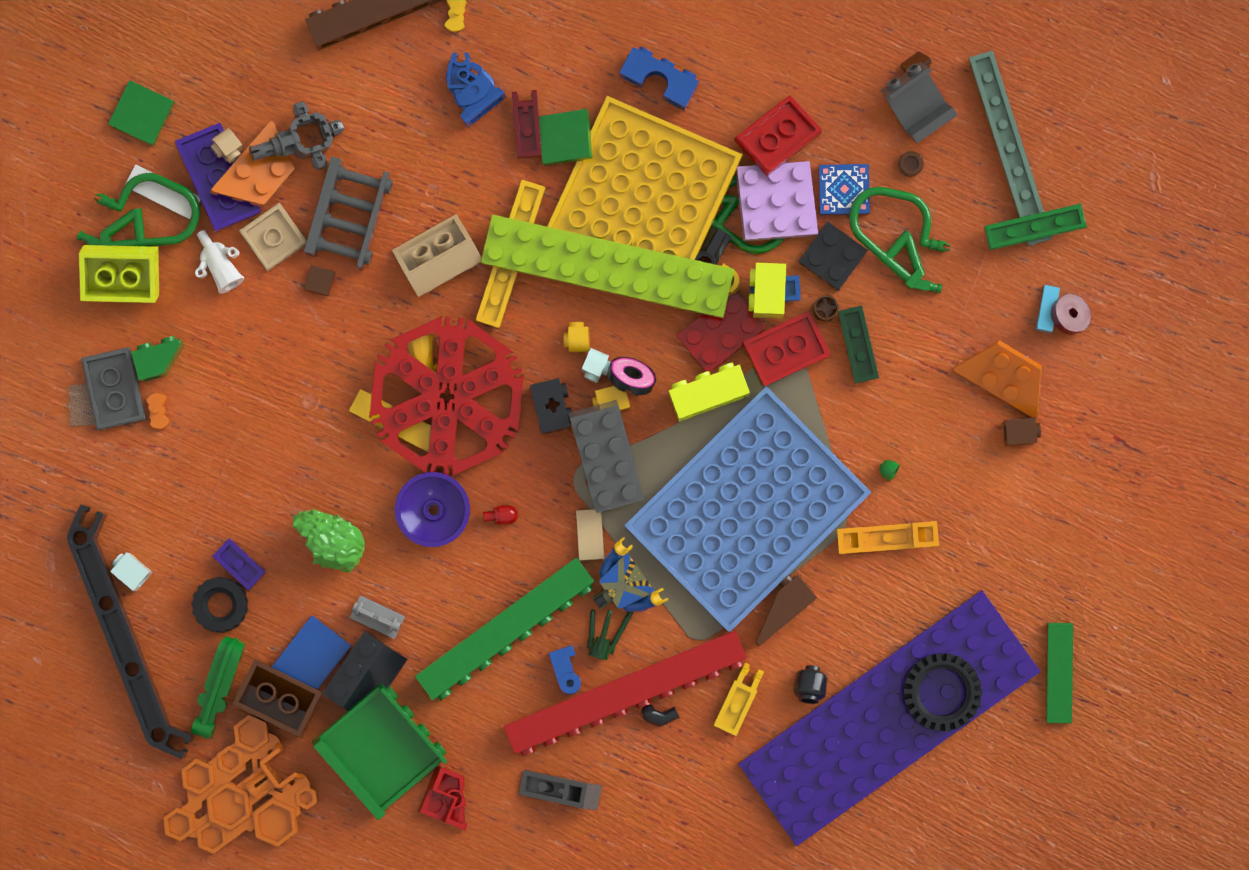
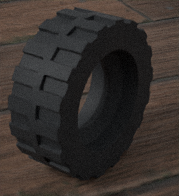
(238, 610)

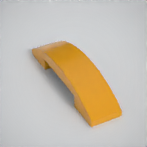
(888, 537)

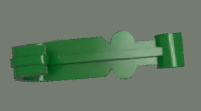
(218, 685)

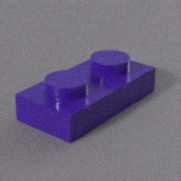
(239, 564)

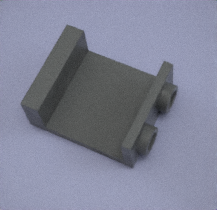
(917, 102)

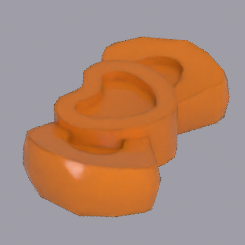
(157, 411)

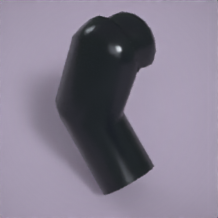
(659, 718)

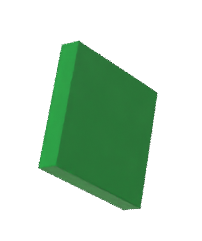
(141, 113)
(565, 137)

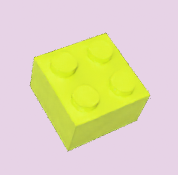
(769, 290)

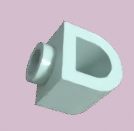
(595, 365)

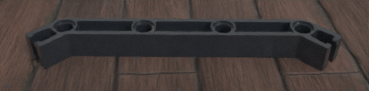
(120, 635)

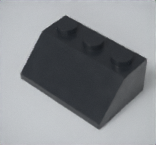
(363, 670)

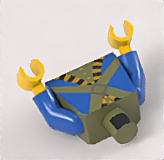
(625, 583)

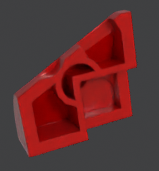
(445, 798)

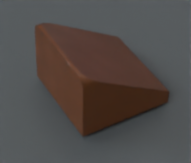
(916, 58)

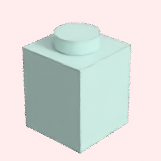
(130, 571)

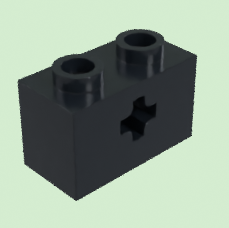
(546, 391)

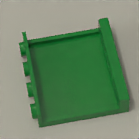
(379, 749)

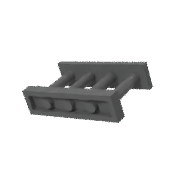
(329, 196)

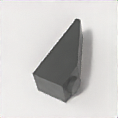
(560, 790)

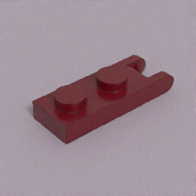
(527, 126)

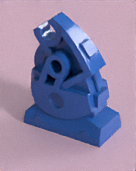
(472, 92)

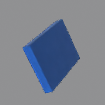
(312, 654)

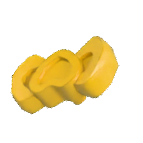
(456, 19)

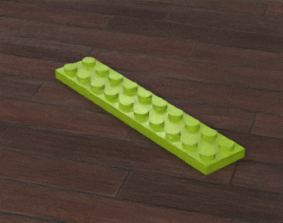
(607, 266)

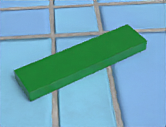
(1035, 227)
(1059, 673)

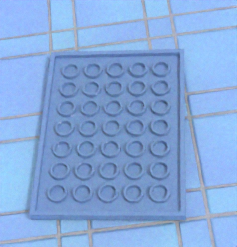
(747, 509)

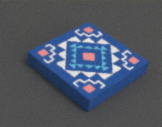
(840, 187)

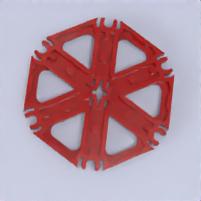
(427, 382)

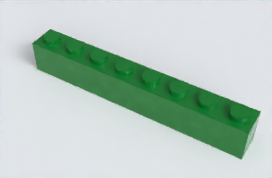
(504, 629)

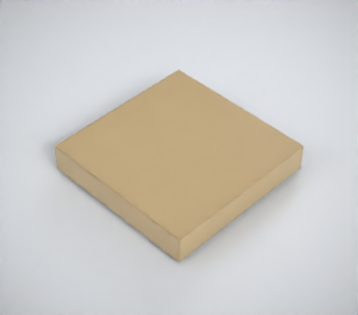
(273, 237)

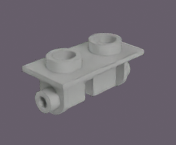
(377, 617)

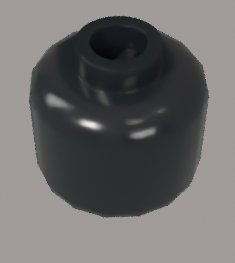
(810, 684)

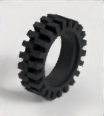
(972, 694)

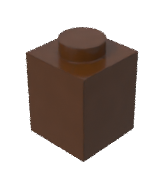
(1021, 431)

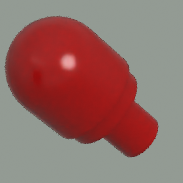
(501, 515)

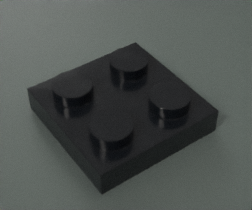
(832, 256)

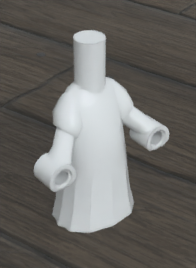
(220, 266)

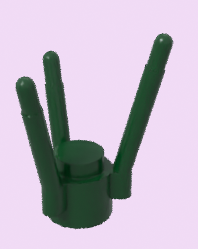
(600, 646)

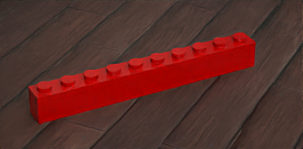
(625, 692)

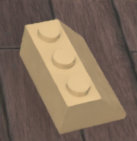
(437, 255)

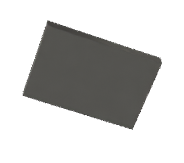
(113, 389)

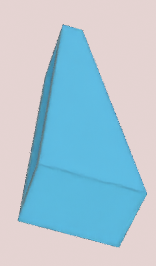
(1044, 320)

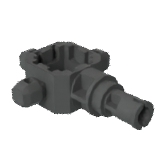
(288, 141)

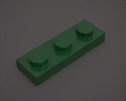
(858, 344)

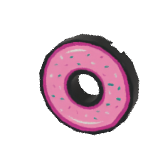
(623, 368)

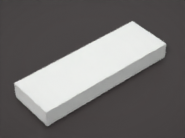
(162, 195)

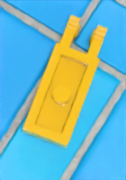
(737, 702)

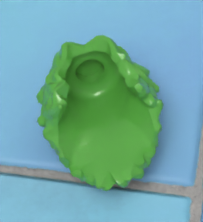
(330, 539)

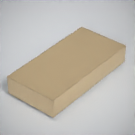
(590, 535)

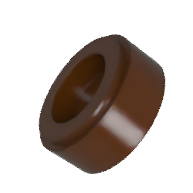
(910, 164)

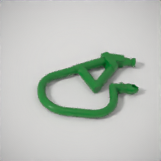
(731, 203)
(136, 216)
(913, 280)

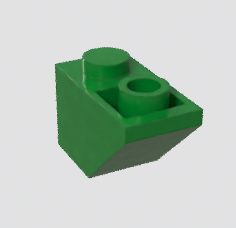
(156, 360)

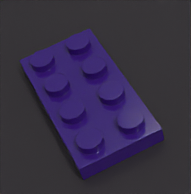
(205, 171)

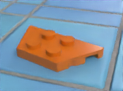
(258, 179)
(1005, 375)

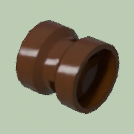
(825, 308)

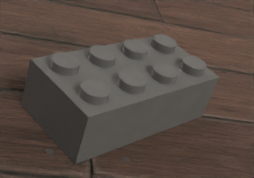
(606, 456)

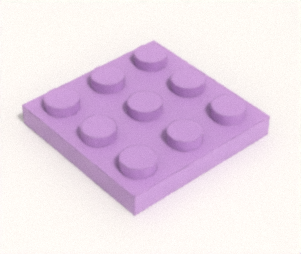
(776, 203)

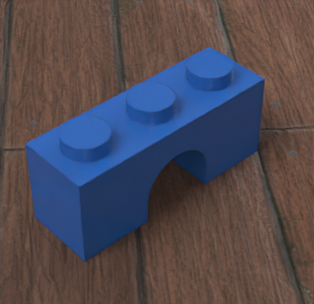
(642, 65)

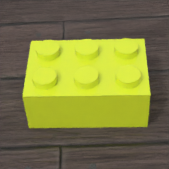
(119, 273)
(708, 392)

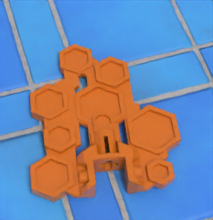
(231, 804)

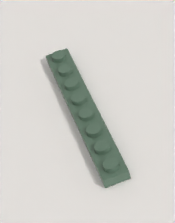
(1006, 136)

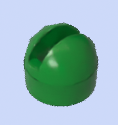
(889, 469)

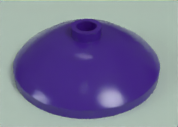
(414, 504)

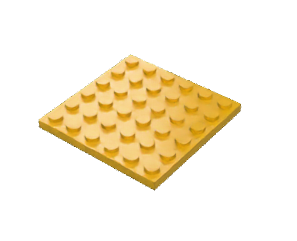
(646, 183)

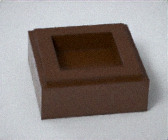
(319, 280)

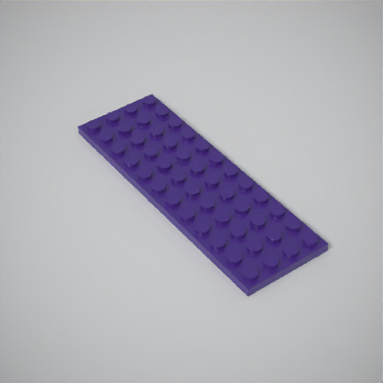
(868, 733)

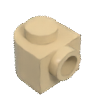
(227, 146)

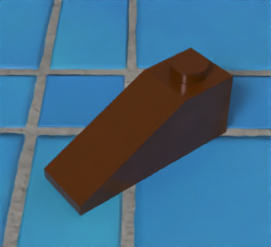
(789, 602)

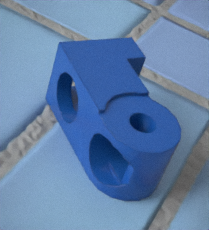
(567, 678)

